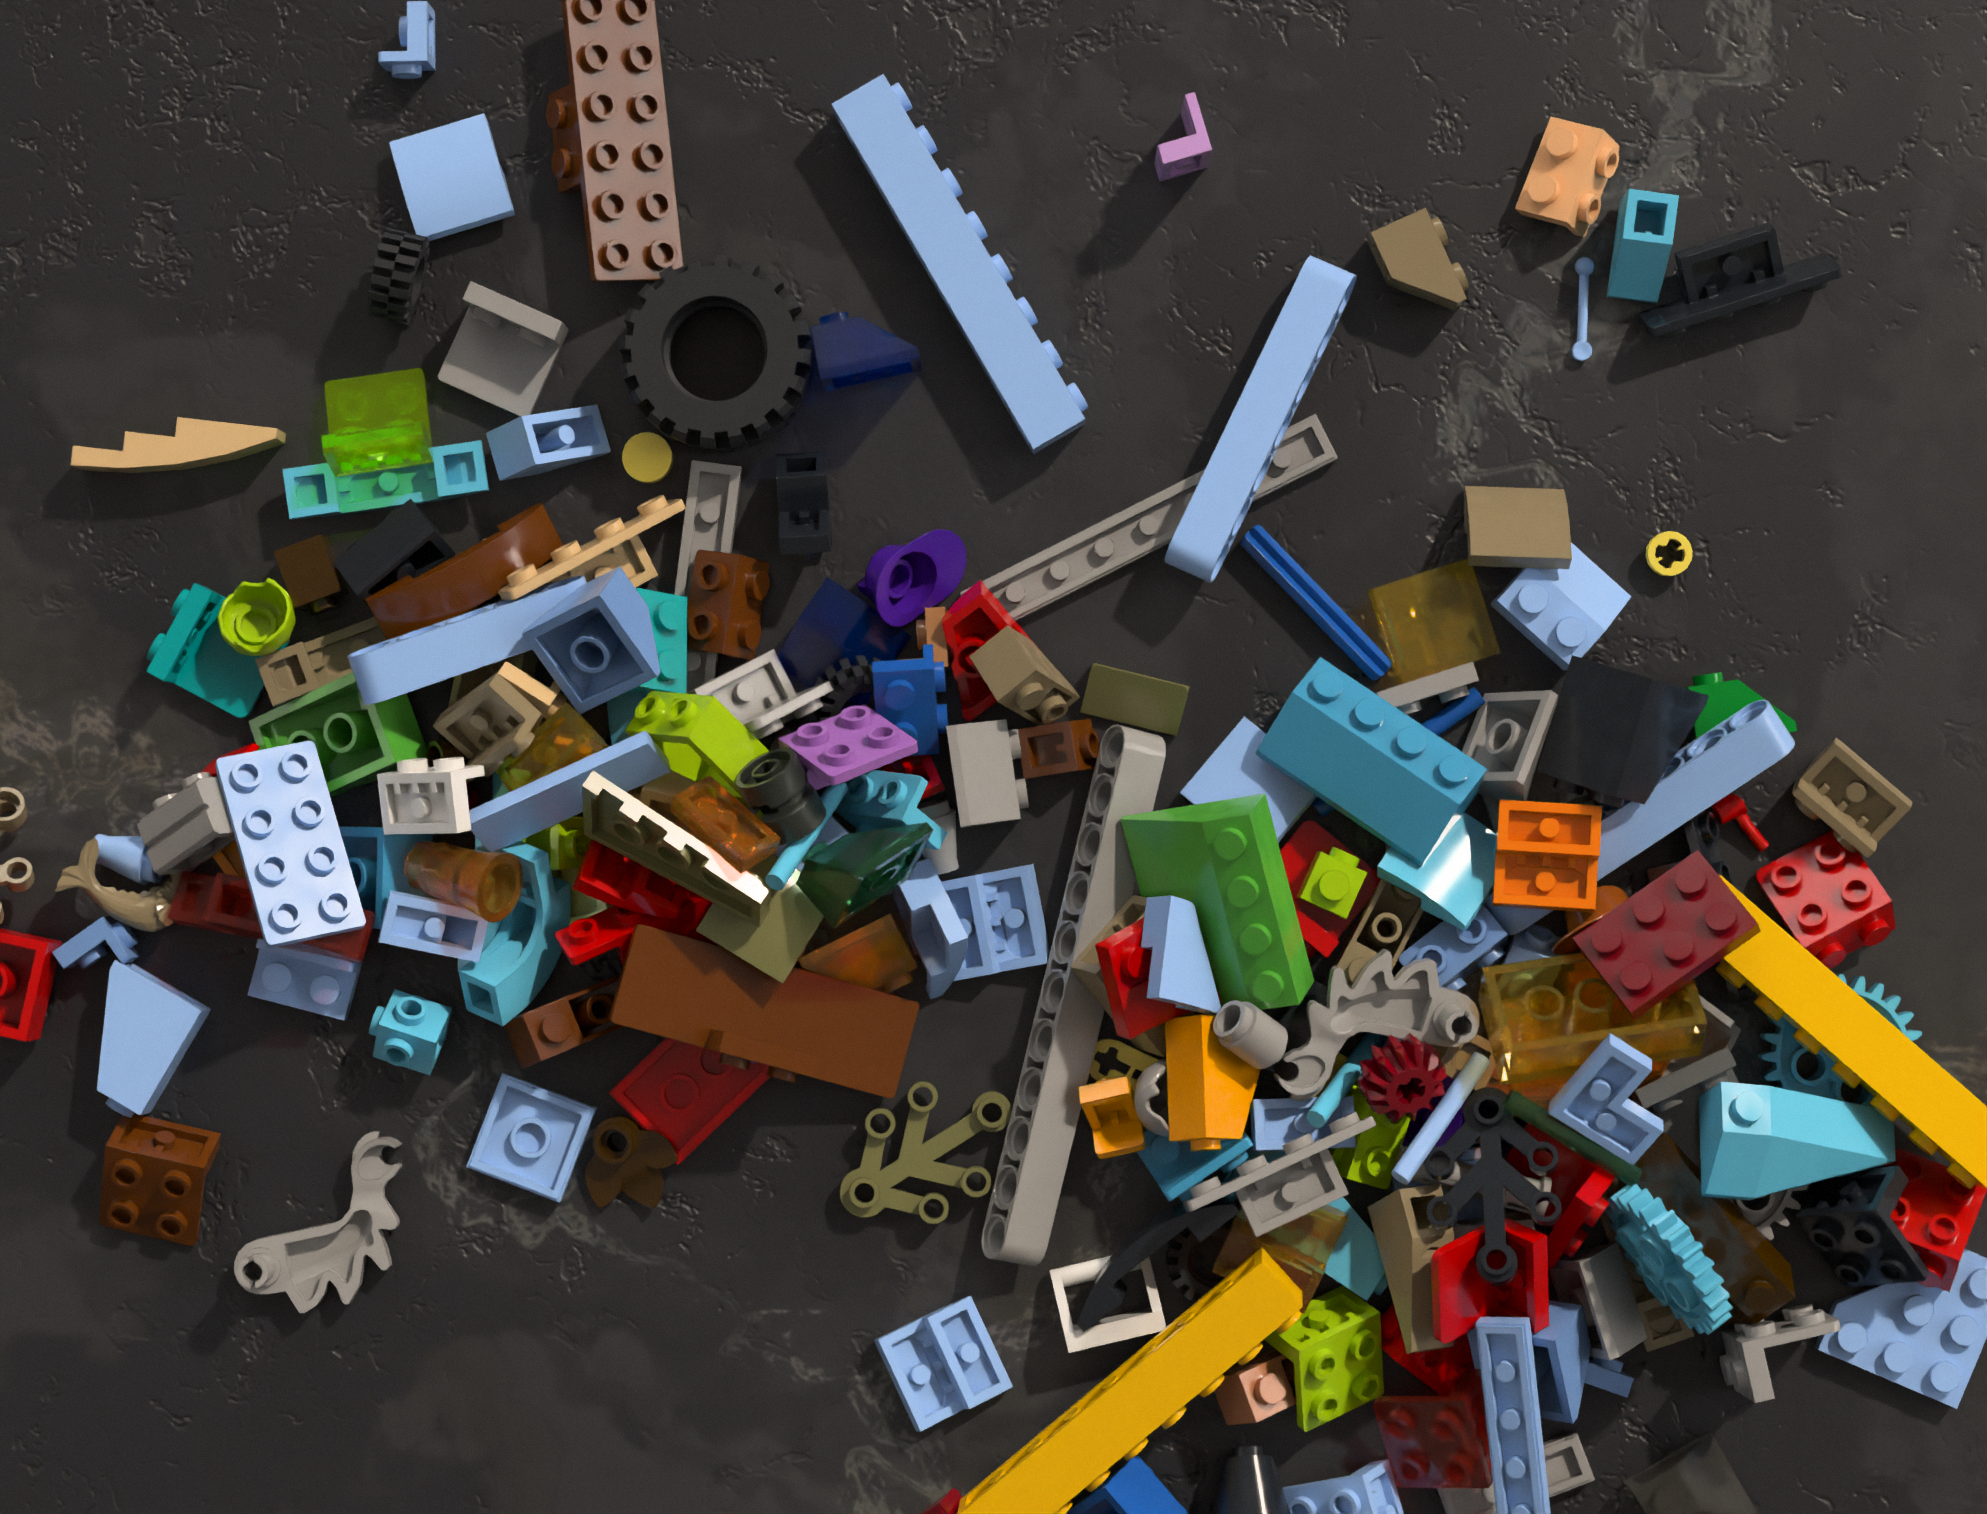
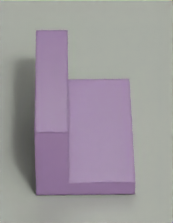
(1185, 153)

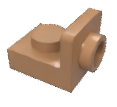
(931, 632)

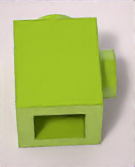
(1332, 882)

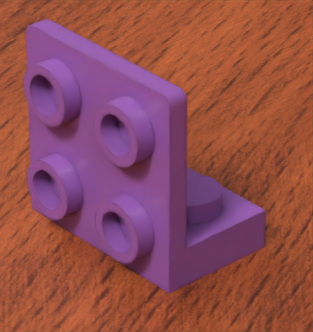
(847, 745)

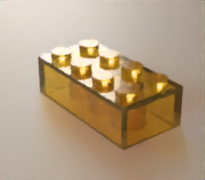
(1558, 1010)

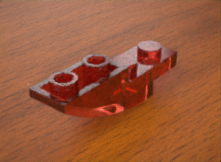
(227, 907)

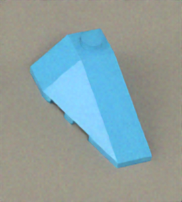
(1784, 1139)

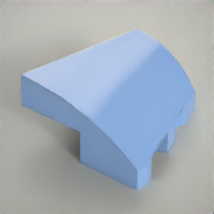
(931, 926)
(1179, 957)

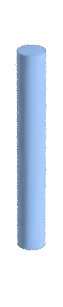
(1440, 1118)

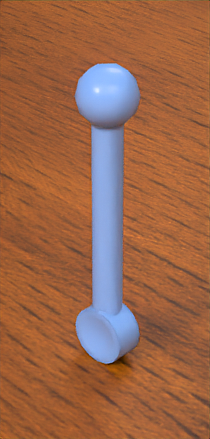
(1582, 349)

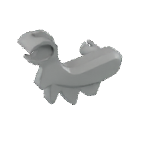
(1382, 1006)
(311, 1257)

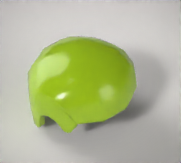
(257, 618)

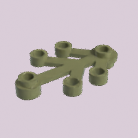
(918, 1158)

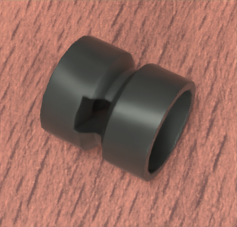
(779, 793)

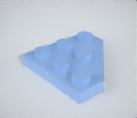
(1916, 1331)

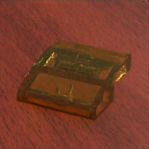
(1434, 621)

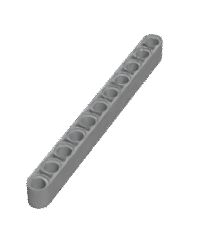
(1067, 1012)

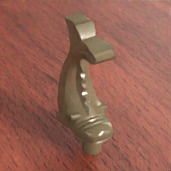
(141, 911)

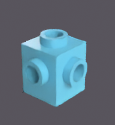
(410, 1031)

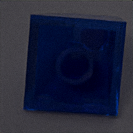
(859, 352)
(838, 628)

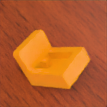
(1112, 1117)

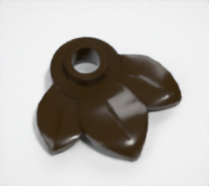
(629, 1169)

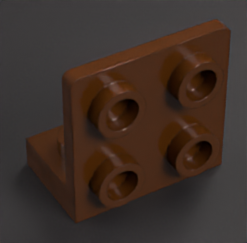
(156, 1178)

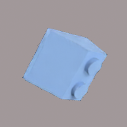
(1562, 608)

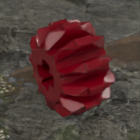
(1402, 1077)

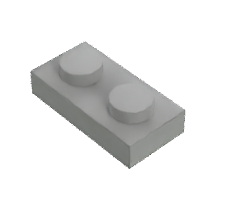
(1447, 684)

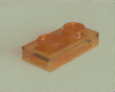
(725, 824)

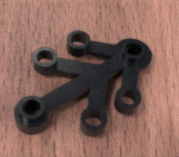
(1491, 1175)

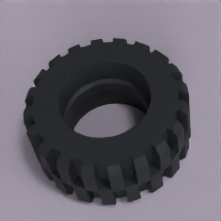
(702, 287)

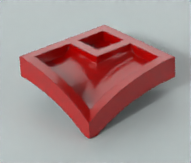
(1126, 980)

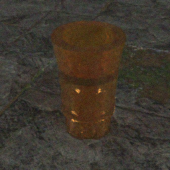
(466, 877)

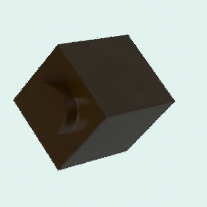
(311, 575)

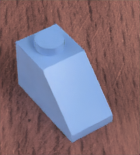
(547, 441)

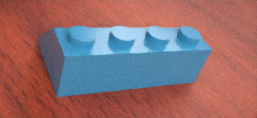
(1371, 761)

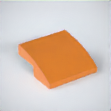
(1547, 855)

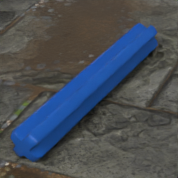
(1315, 602)

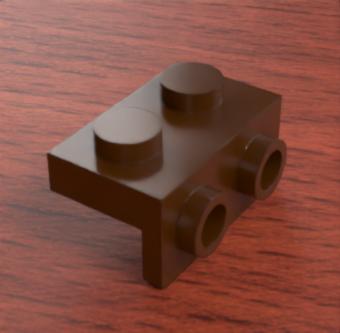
(726, 604)

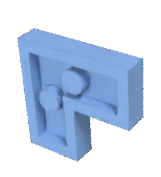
(1598, 1101)

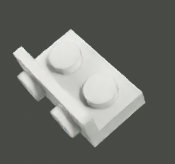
(425, 797)

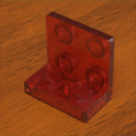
(1438, 1437)

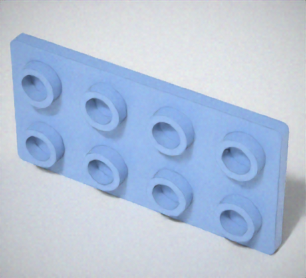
(290, 844)

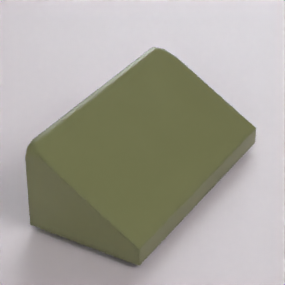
(1134, 699)

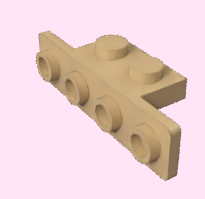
(615, 546)

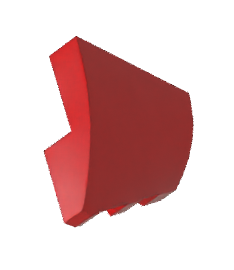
(966, 628)

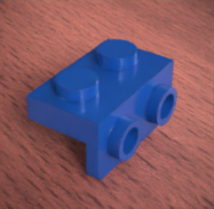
(908, 698)

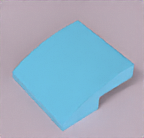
(1454, 877)

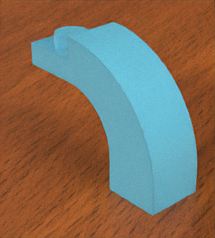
(525, 946)

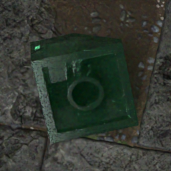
(860, 868)

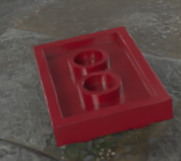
(1666, 934)

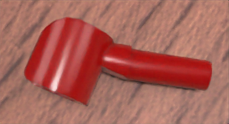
(1732, 808)

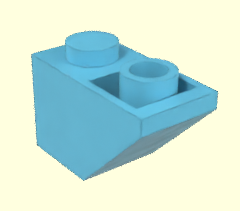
(1642, 245)

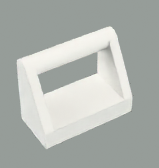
(1110, 1328)

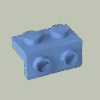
(1460, 951)

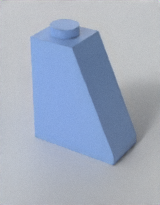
(143, 1037)

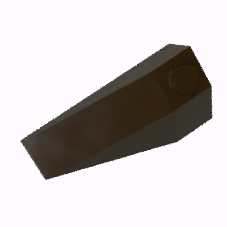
(1748, 1263)

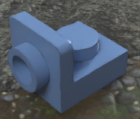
(89, 944)

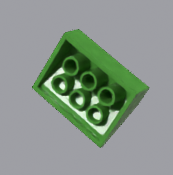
(1234, 874)

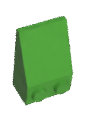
(350, 737)

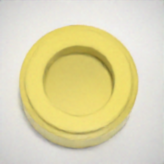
(647, 457)

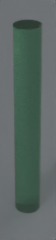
(1571, 1138)

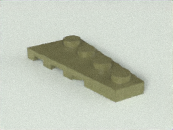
(663, 847)

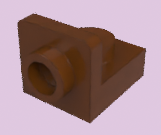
(1058, 748)

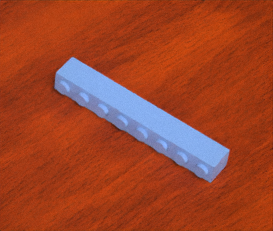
(959, 264)

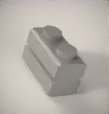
(187, 826)

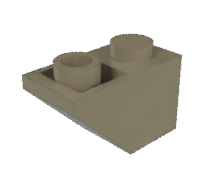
(1415, 261)
(1023, 677)

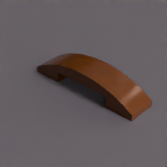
(467, 577)

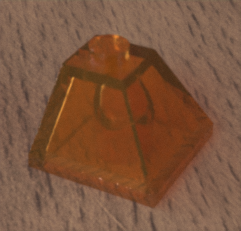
(867, 957)

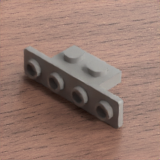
(1288, 1185)

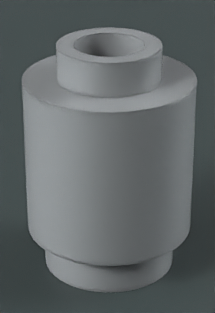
(1250, 1034)

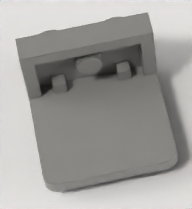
(763, 695)
(1745, 1344)

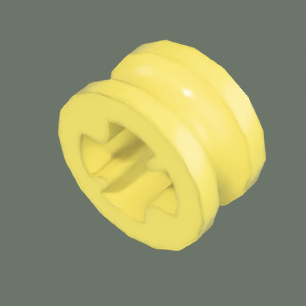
(1662, 540)

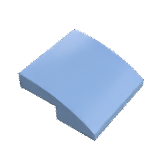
(452, 178)
(1239, 772)
(1001, 921)
(943, 1363)

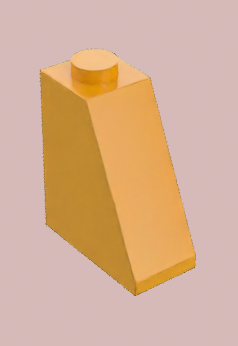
(1205, 1085)

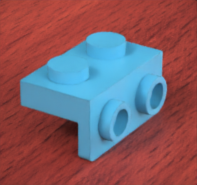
(887, 801)

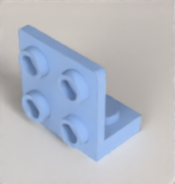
(1363, 1492)

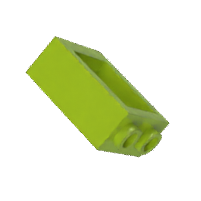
(697, 736)

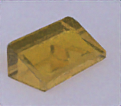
(556, 744)

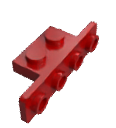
(615, 927)

